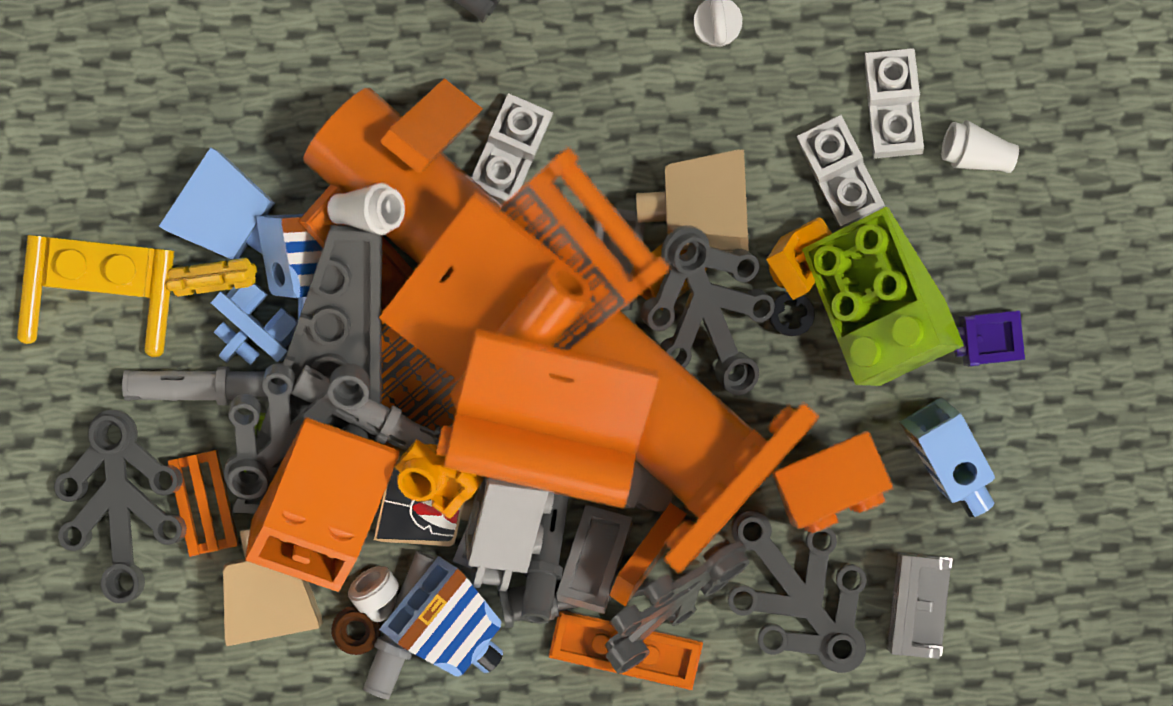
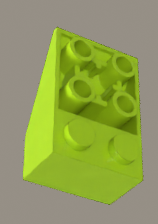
(880, 300)

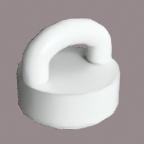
(717, 22)
(374, 591)

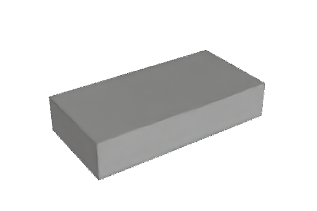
(594, 559)

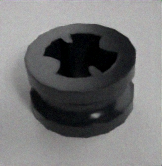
(804, 321)

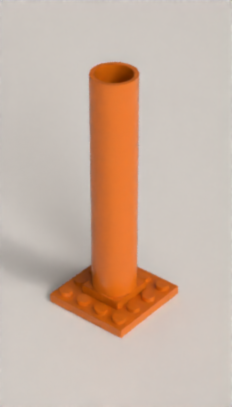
(689, 433)

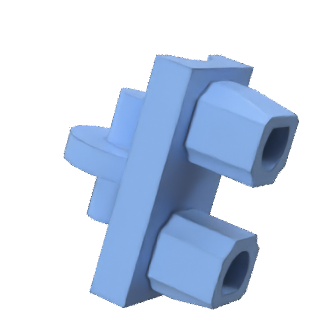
(272, 337)

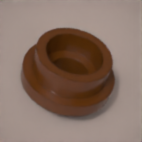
(345, 641)

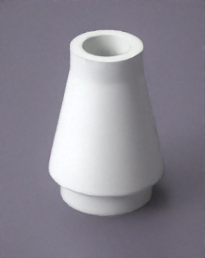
(975, 148)
(369, 208)

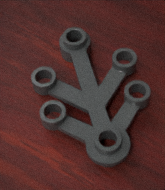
(705, 304)
(284, 430)
(118, 498)
(803, 599)
(671, 602)

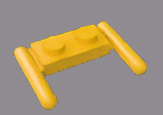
(96, 269)

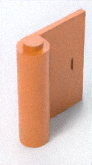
(495, 284)
(549, 419)

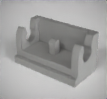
(919, 605)

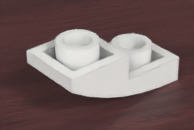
(894, 103)
(511, 147)
(840, 171)

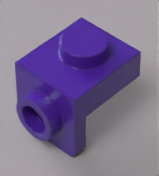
(991, 338)

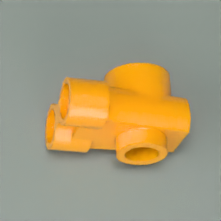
(425, 478)

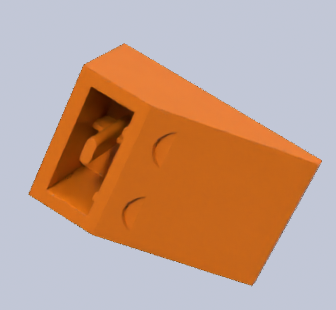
(831, 481)
(320, 504)

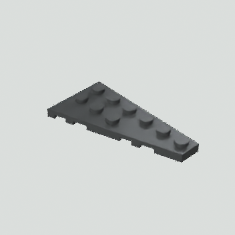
(336, 325)

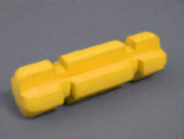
(211, 277)

